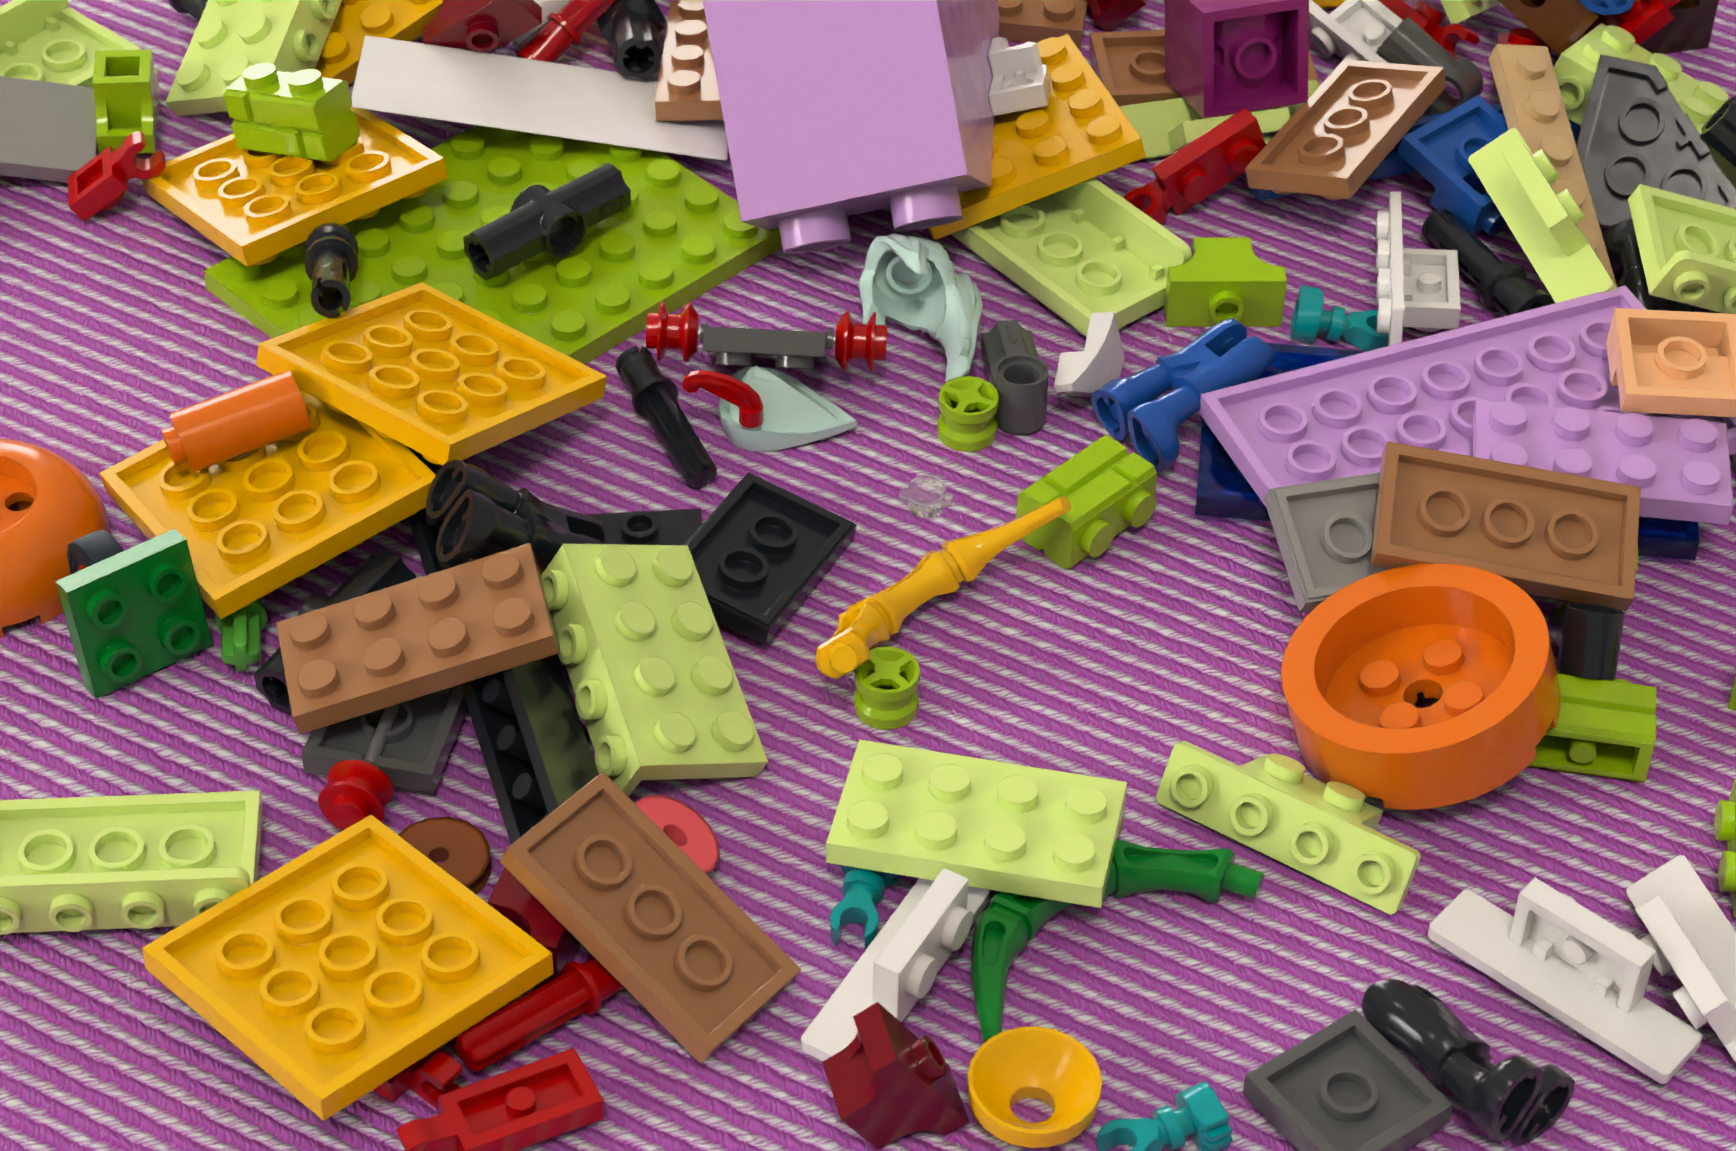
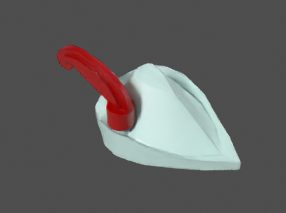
(769, 408)

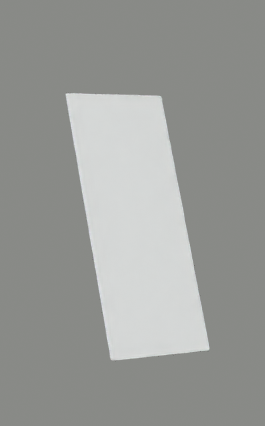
(525, 97)

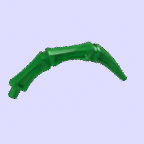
(1016, 919)

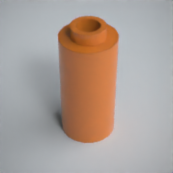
(236, 422)

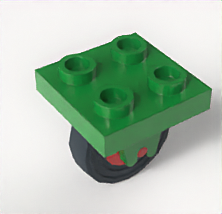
(131, 608)

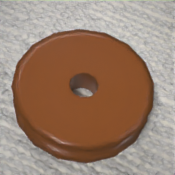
(457, 844)

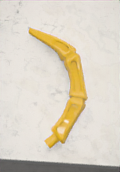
(937, 573)

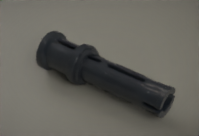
(331, 266)
(1500, 284)

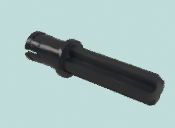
(656, 399)

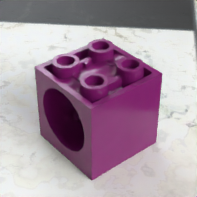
(1237, 53)

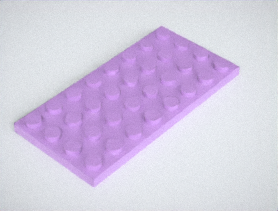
(1419, 393)

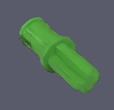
(242, 635)

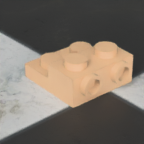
(1673, 361)

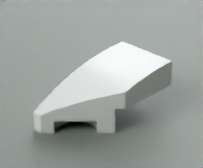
(1018, 77)
(1100, 362)

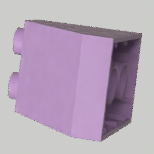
(853, 110)

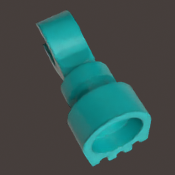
(1355, 327)
(861, 892)
(1197, 1116)

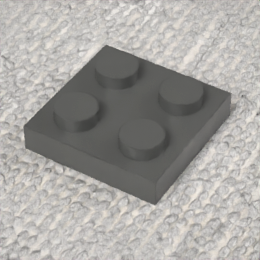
(1347, 1092)

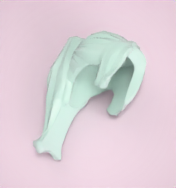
(918, 288)

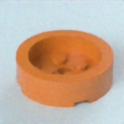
(1434, 632)

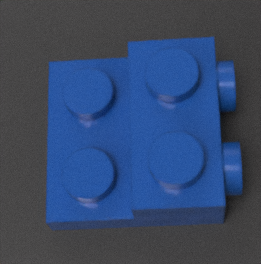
(1442, 154)

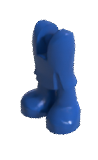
(1209, 363)

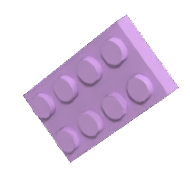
(1673, 460)

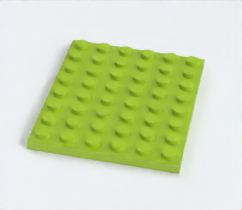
(664, 247)

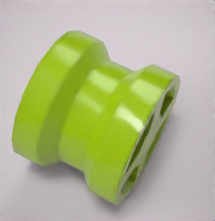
(967, 414)
(887, 688)

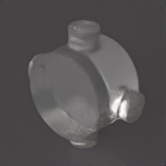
(926, 497)

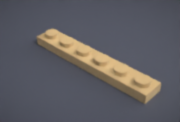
(1537, 110)

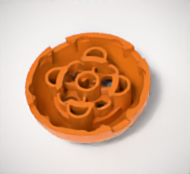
(41, 512)

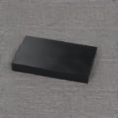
(764, 555)

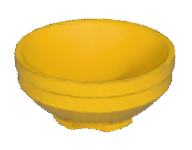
(1038, 1066)

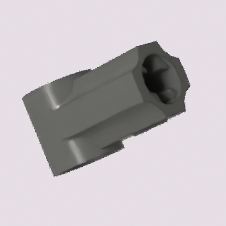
(1414, 46)
(1018, 377)

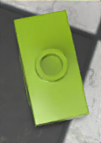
(125, 97)
(1223, 283)

